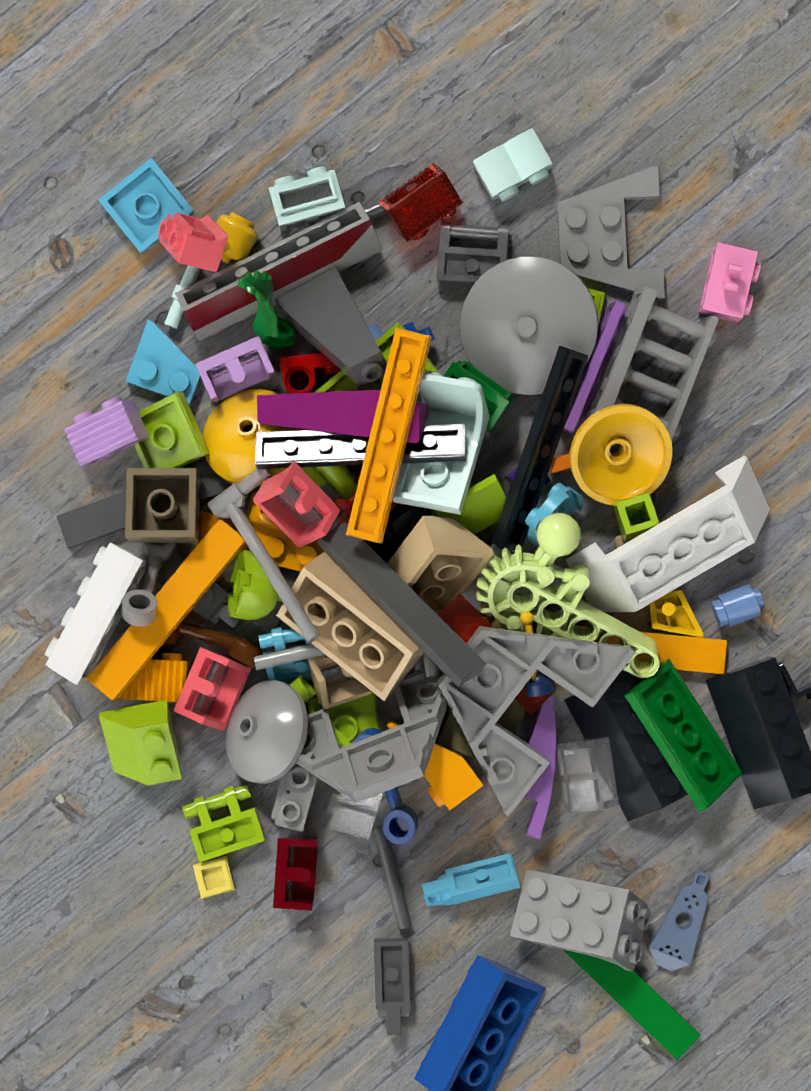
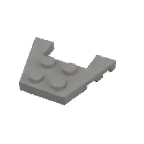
(595, 233)

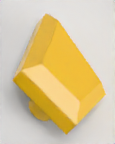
(674, 615)

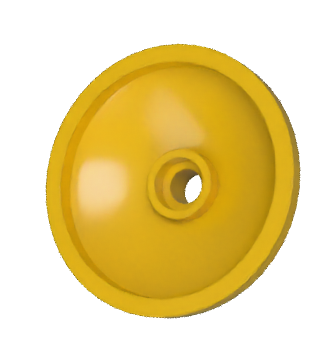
(231, 448)
(634, 468)

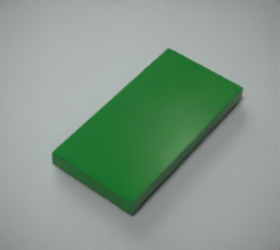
(684, 735)

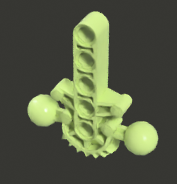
(557, 537)

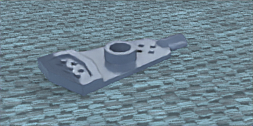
(681, 937)

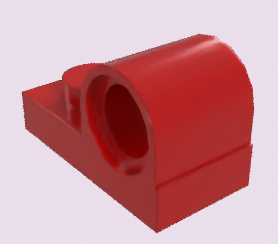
(308, 365)

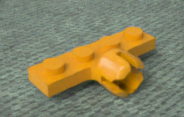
(276, 542)

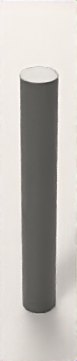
(392, 878)

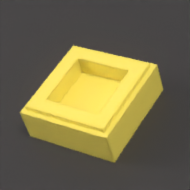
(214, 876)

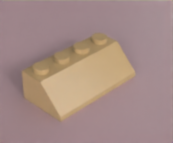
(352, 627)

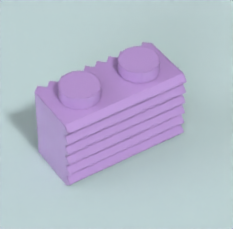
(106, 432)

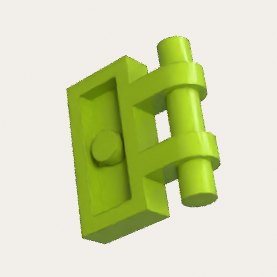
(227, 833)

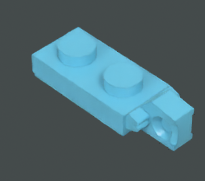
(472, 881)

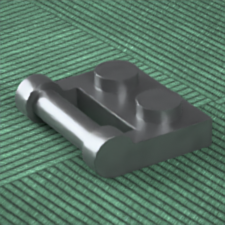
(469, 264)

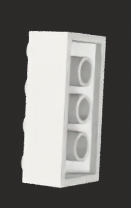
(96, 614)

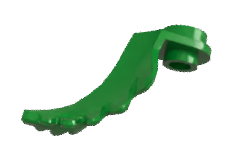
(271, 329)

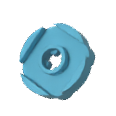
(559, 500)

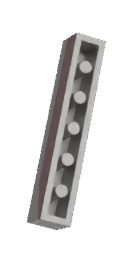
(291, 262)

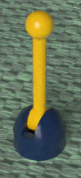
(539, 683)

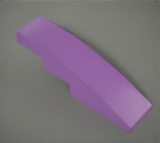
(544, 740)

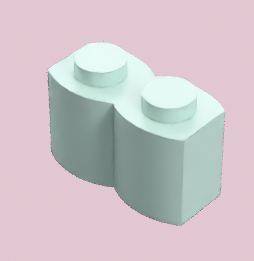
(512, 165)

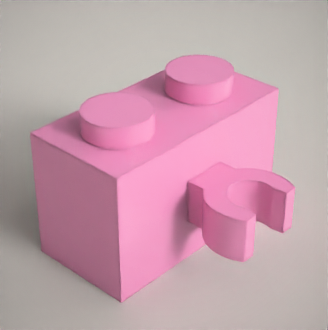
(729, 282)

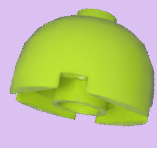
(252, 591)

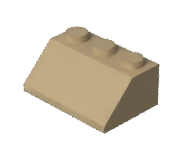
(440, 560)

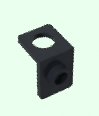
(793, 691)

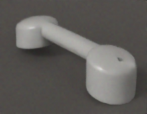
(140, 605)

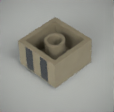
(162, 505)

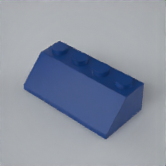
(480, 1029)

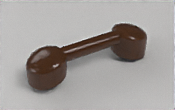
(240, 648)

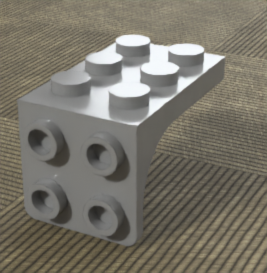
(581, 918)

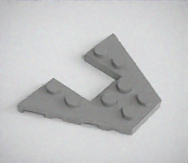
(510, 661)
(385, 758)

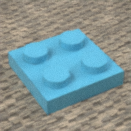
(142, 203)

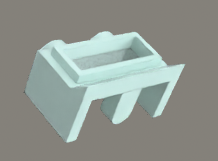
(306, 197)

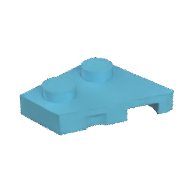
(162, 366)

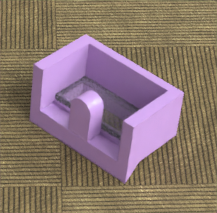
(235, 369)

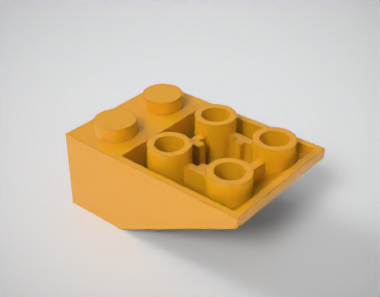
(449, 775)

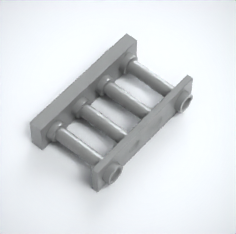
(631, 340)

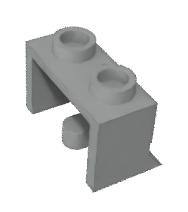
(292, 798)

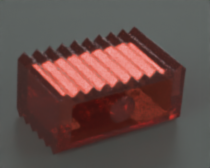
(421, 203)

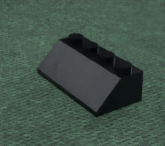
(763, 732)
(640, 769)

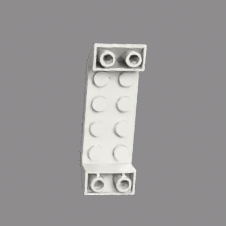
(678, 546)

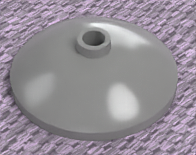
(266, 731)

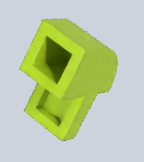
(635, 516)

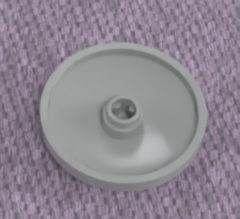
(521, 317)

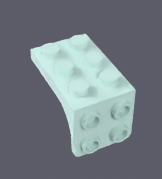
(445, 484)

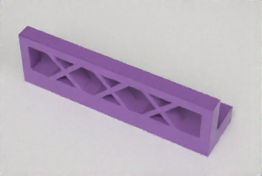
(594, 368)

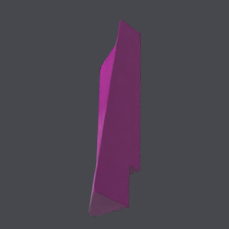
(331, 412)

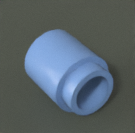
(737, 606)

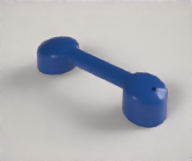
(401, 820)

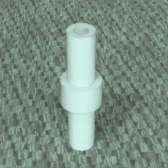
(176, 312)

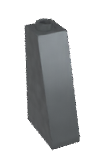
(333, 324)

